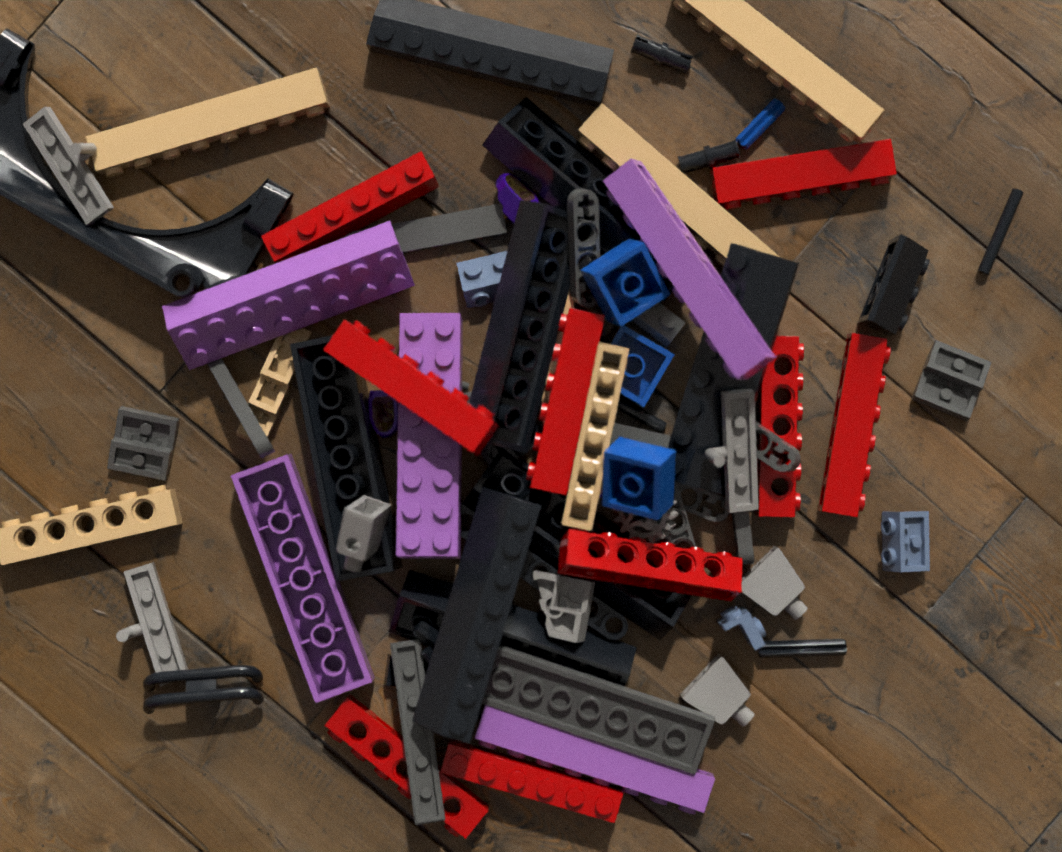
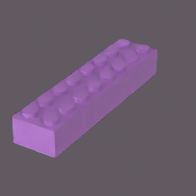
(288, 295)
(426, 456)
(303, 578)

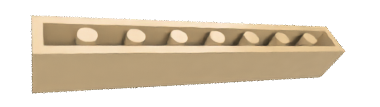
(787, 65)
(208, 122)
(700, 213)

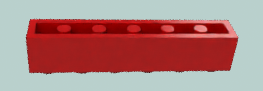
(802, 173)
(352, 209)
(411, 387)
(567, 401)
(853, 424)
(531, 780)

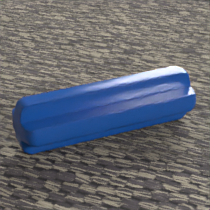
(760, 123)

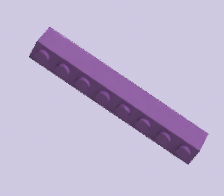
(689, 270)
(594, 759)

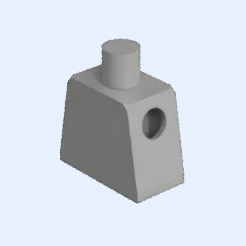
(362, 531)
(775, 585)
(719, 693)

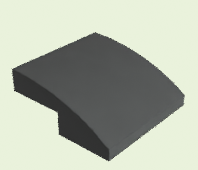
(951, 380)
(143, 443)

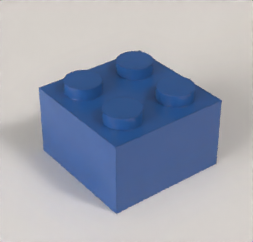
(625, 282)
(643, 367)
(638, 478)

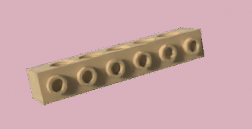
(595, 435)
(15, 549)

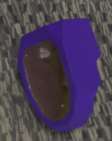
(510, 192)
(383, 413)

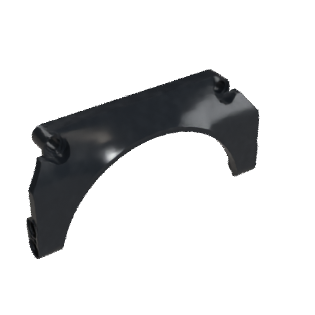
(203, 252)

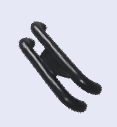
(202, 686)

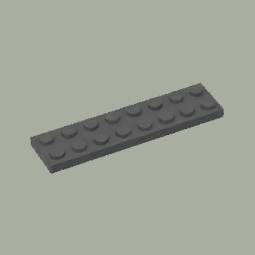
(598, 709)

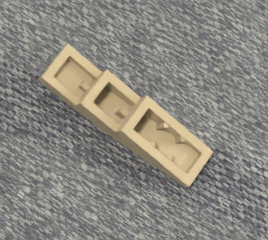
(274, 382)

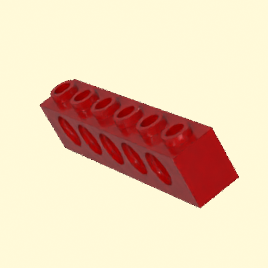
(768, 411)
(576, 561)
(353, 711)

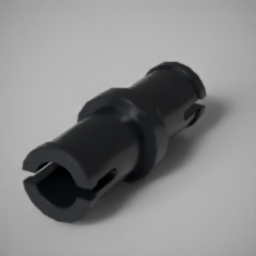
(661, 54)
(709, 157)

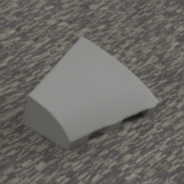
(565, 604)

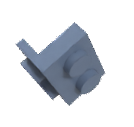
(481, 278)
(750, 626)

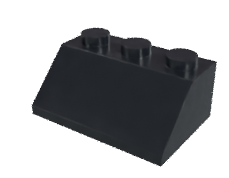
(894, 286)

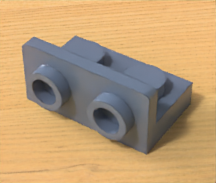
(905, 541)

